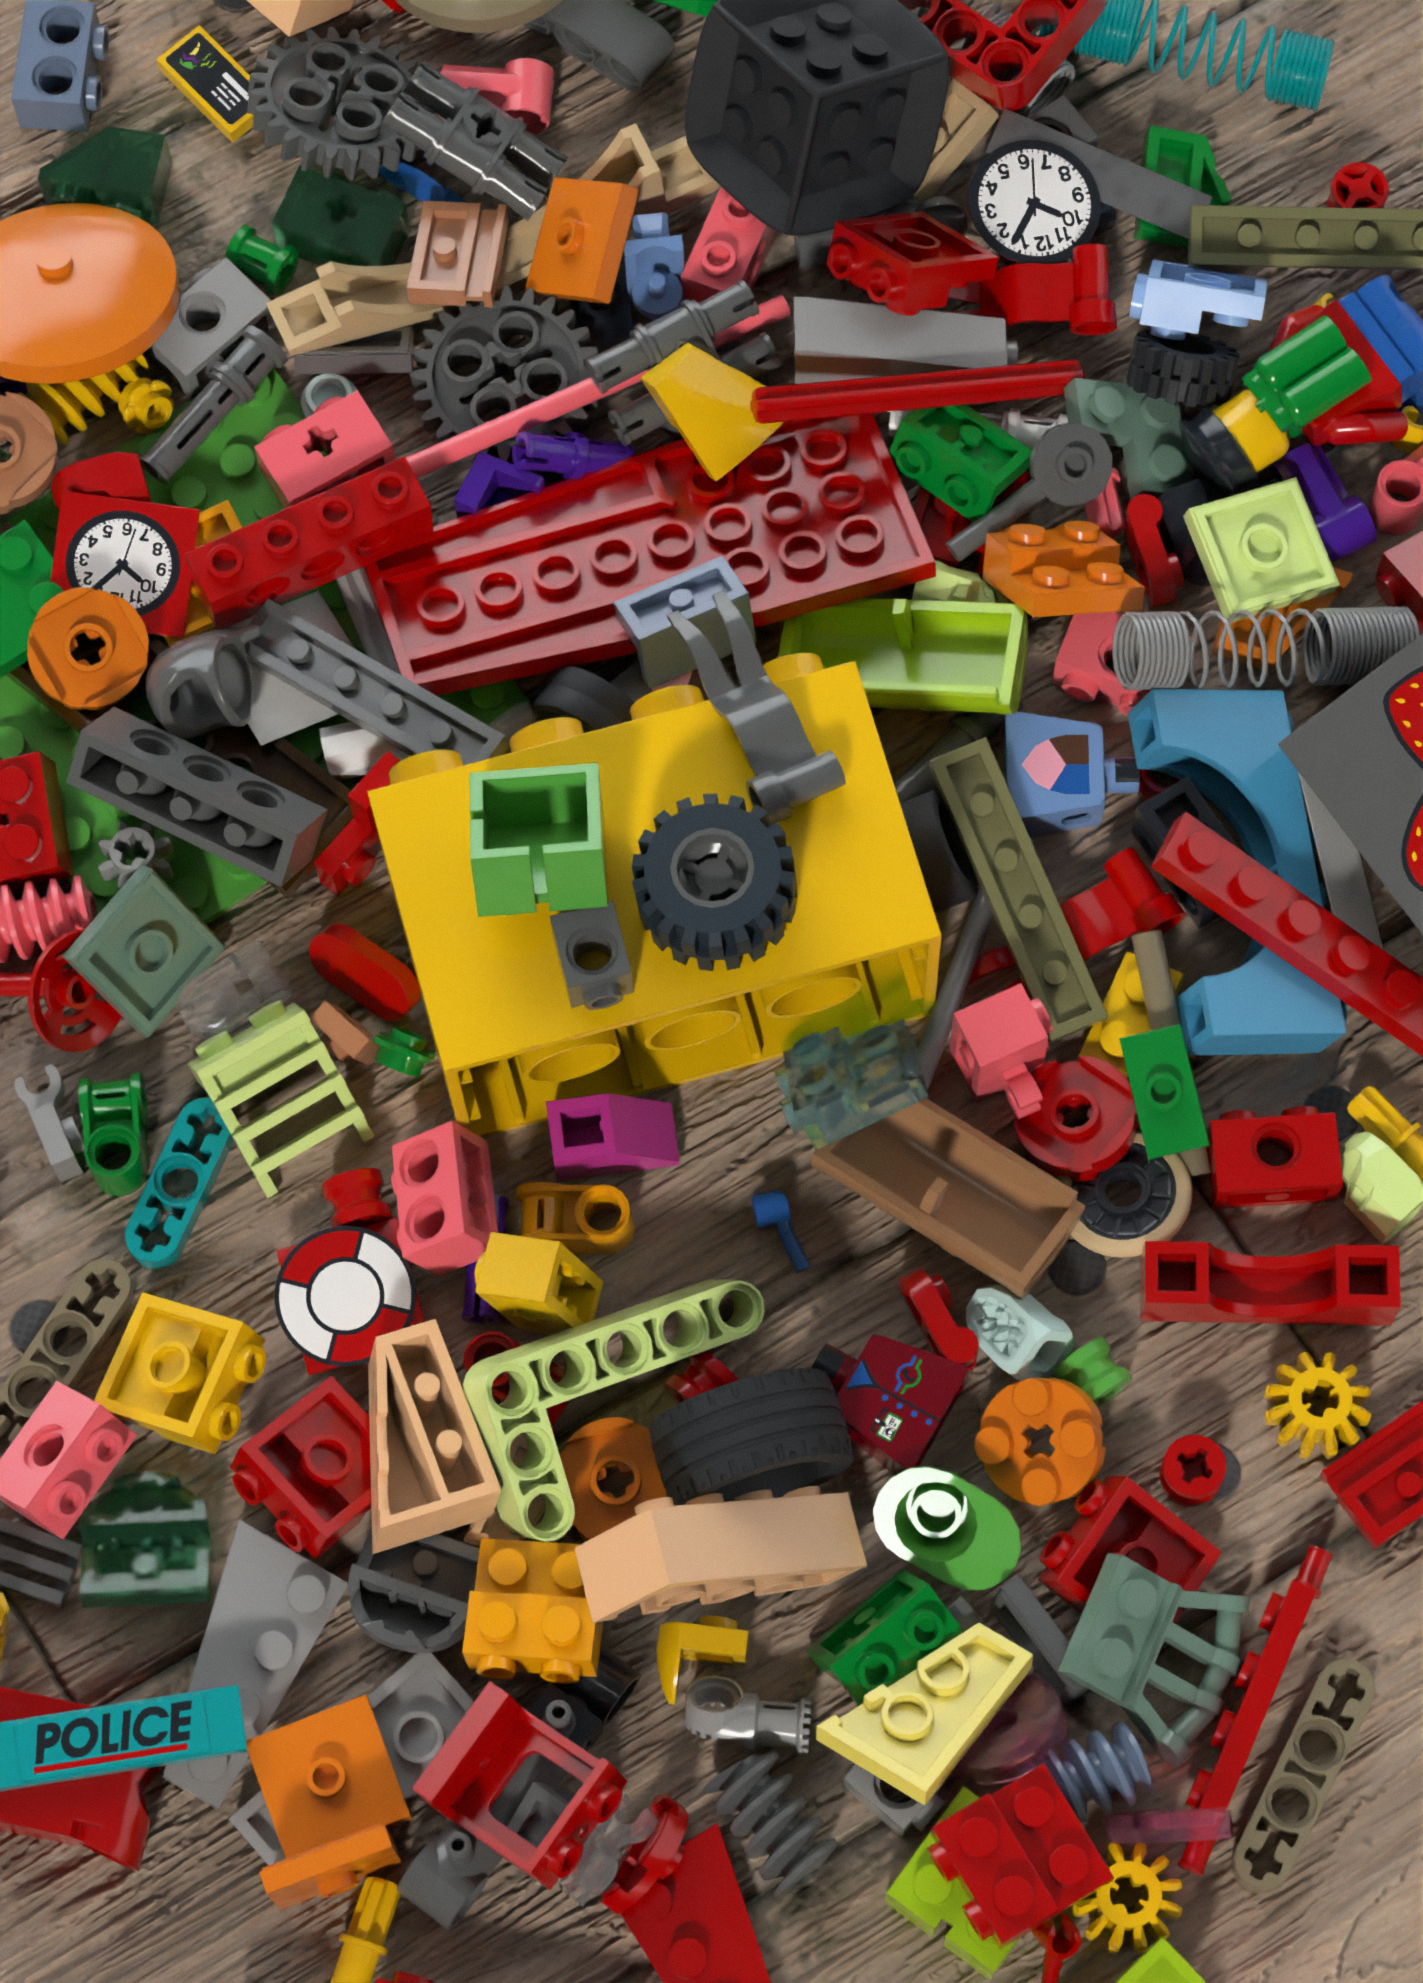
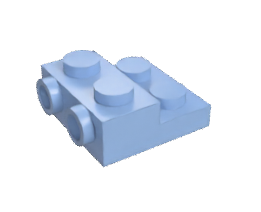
(1176, 295)

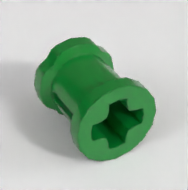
(263, 259)

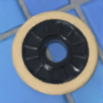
(1153, 1217)

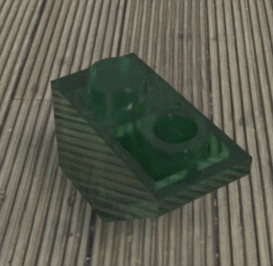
(113, 170)

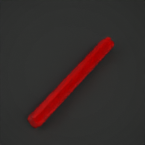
(913, 391)

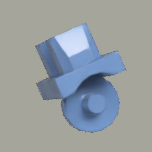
(654, 266)

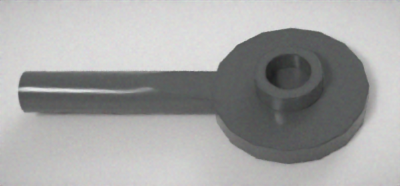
(1066, 467)

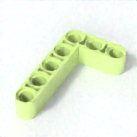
(586, 1372)

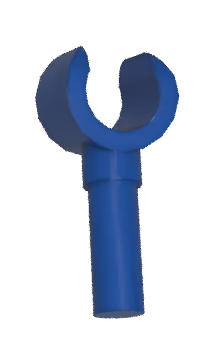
(773, 1209)

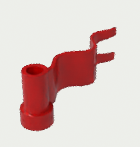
(1048, 293)
(1105, 913)

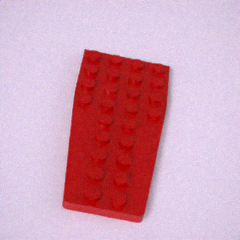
(537, 577)

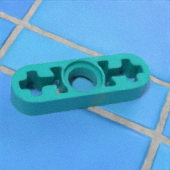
(148, 1218)

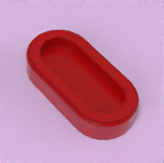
(364, 971)

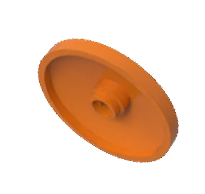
(80, 291)

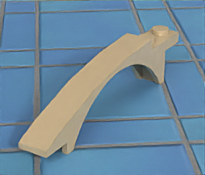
(371, 300)

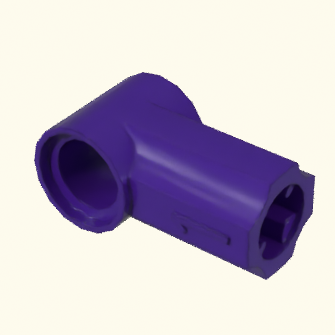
(1339, 518)

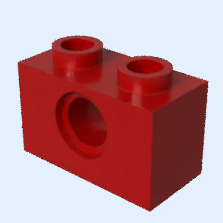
(1244, 1180)

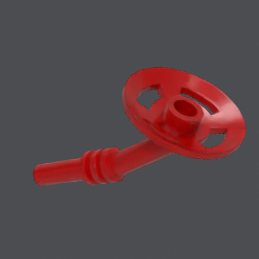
(60, 990)

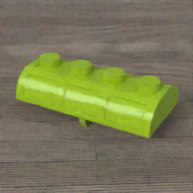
(921, 651)

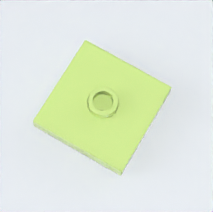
(1261, 549)

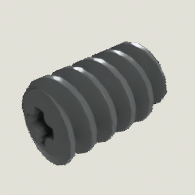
(772, 1821)

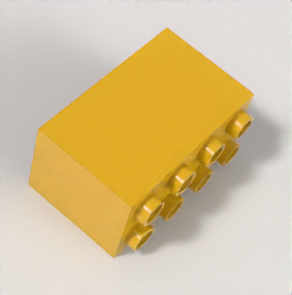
(494, 987)

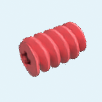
(42, 917)

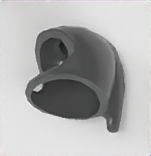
(203, 682)

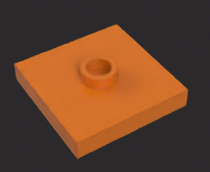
(582, 239)
(327, 1777)
(330, 1867)

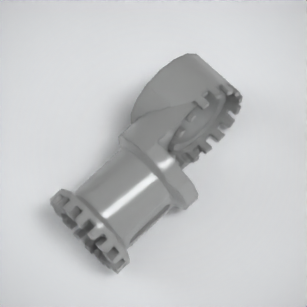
(747, 1717)

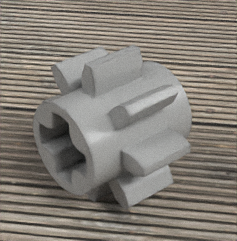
(129, 844)

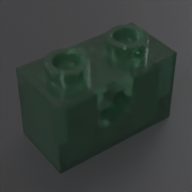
(340, 221)

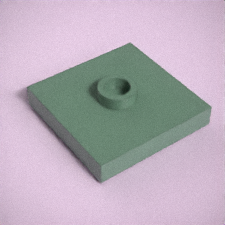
(144, 950)

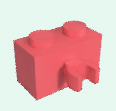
(1001, 1045)

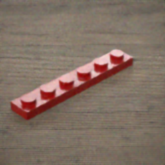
(1294, 928)

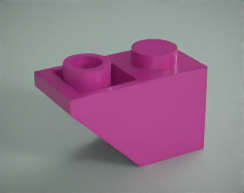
(610, 1135)

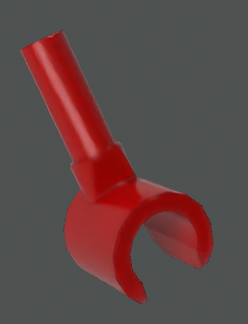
(1057, 1946)

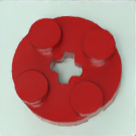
(1085, 1149)

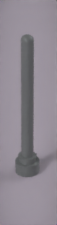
(954, 985)

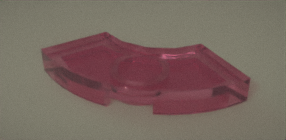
(1168, 1825)

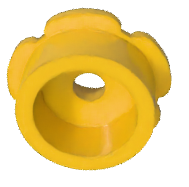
(146, 405)

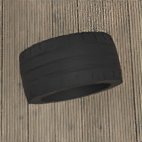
(753, 1436)

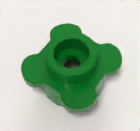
(403, 1051)

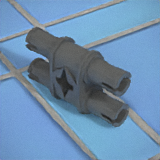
(474, 140)
(659, 339)

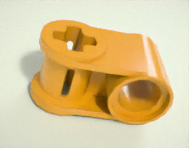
(568, 1216)

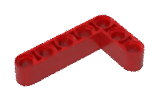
(1010, 46)

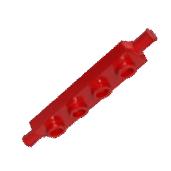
(1259, 1680)

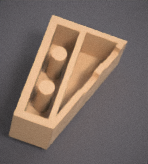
(423, 1442)

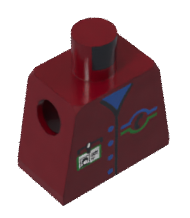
(893, 1397)

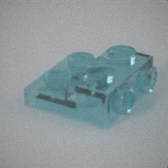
(846, 1087)

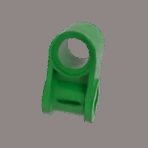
(114, 1121)

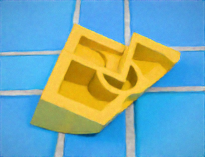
(708, 407)

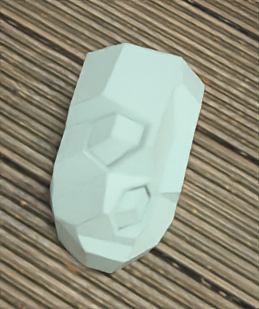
(1018, 1332)

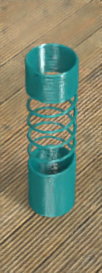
(1297, 71)

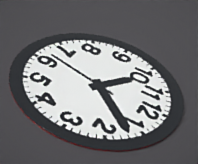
(1034, 202)

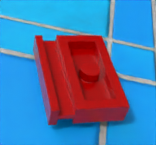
(1382, 1479)

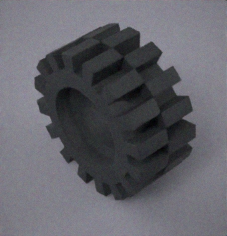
(1183, 370)

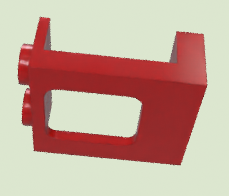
(483, 1759)

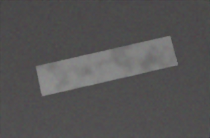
(1118, 180)

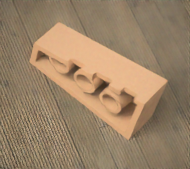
(719, 1550)

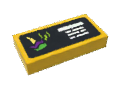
(210, 81)

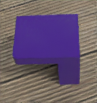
(493, 482)

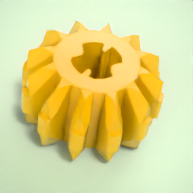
(1298, 1388)
(1115, 1917)

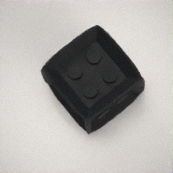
(816, 107)

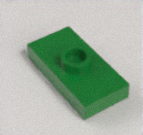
(1164, 1091)

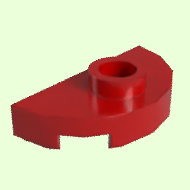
(651, 1858)

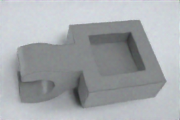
(59, 1137)

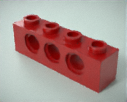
(310, 543)

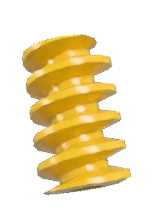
(66, 401)

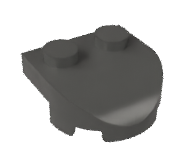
(414, 1593)

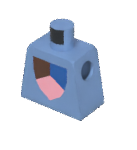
(1061, 772)

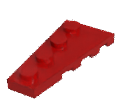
(697, 1920)

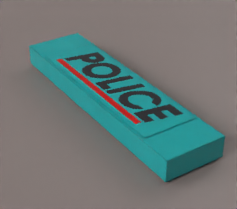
(121, 1737)

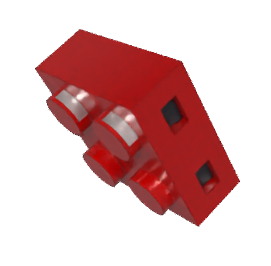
(32, 823)

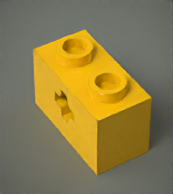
(536, 1283)

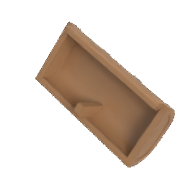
(958, 1191)

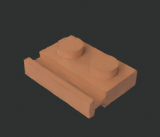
(457, 254)

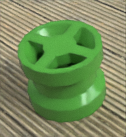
(1094, 1371)

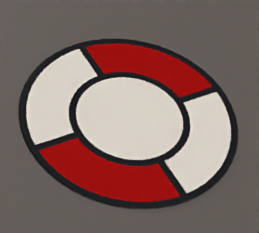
(343, 1293)

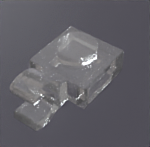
(602, 1853)

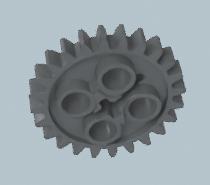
(308, 82)
(480, 338)

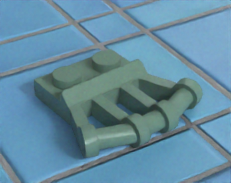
(1122, 1636)

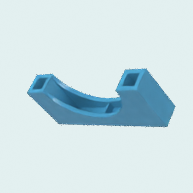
(1234, 759)

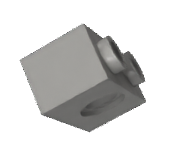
(212, 295)

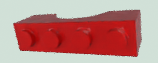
(1313, 1288)

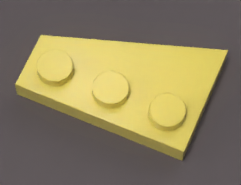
(931, 1716)

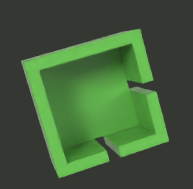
(537, 839)

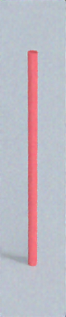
(565, 402)

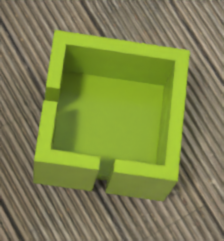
(927, 1899)

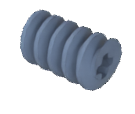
(1100, 1770)

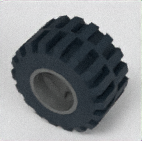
(710, 856)

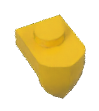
(710, 1641)

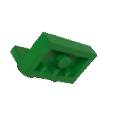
(958, 457)
(885, 1636)

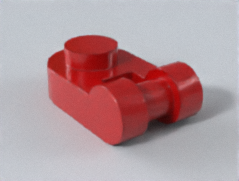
(1154, 568)
(929, 1305)

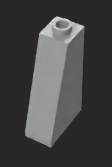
(868, 340)

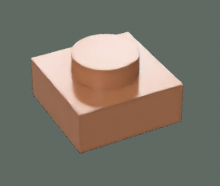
(343, 1034)

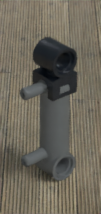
(455, 1864)

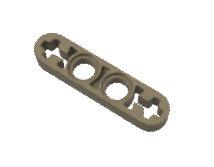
(40, 1357)
(1310, 1779)

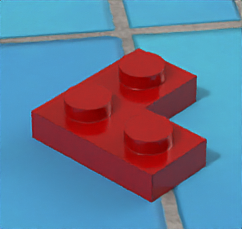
(354, 849)

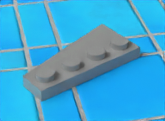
(256, 1637)
(415, 1716)

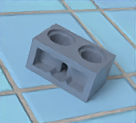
(49, 65)

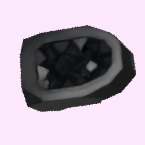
(1175, 531)

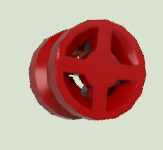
(1358, 184)
(357, 1197)
(700, 1376)
(1186, 1482)

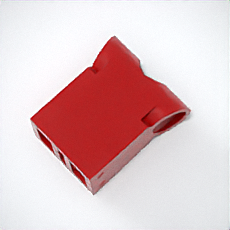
(92, 1812)

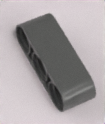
(608, 39)

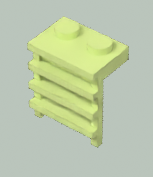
(256, 1059)

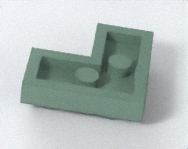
(1138, 424)

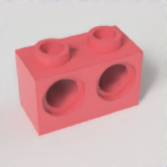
(443, 1197)

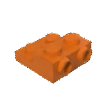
(1060, 570)

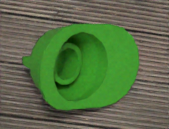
(947, 1527)

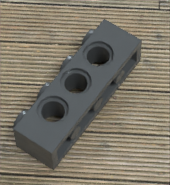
(196, 796)

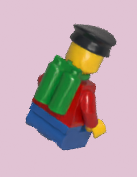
(1333, 374)

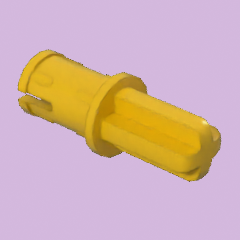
(1390, 1126)
(367, 1932)

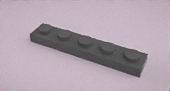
(365, 689)

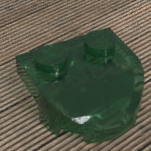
(145, 1544)

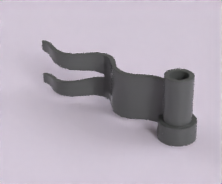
(762, 718)

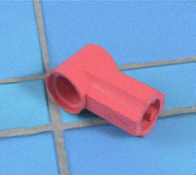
(519, 89)
(1402, 478)

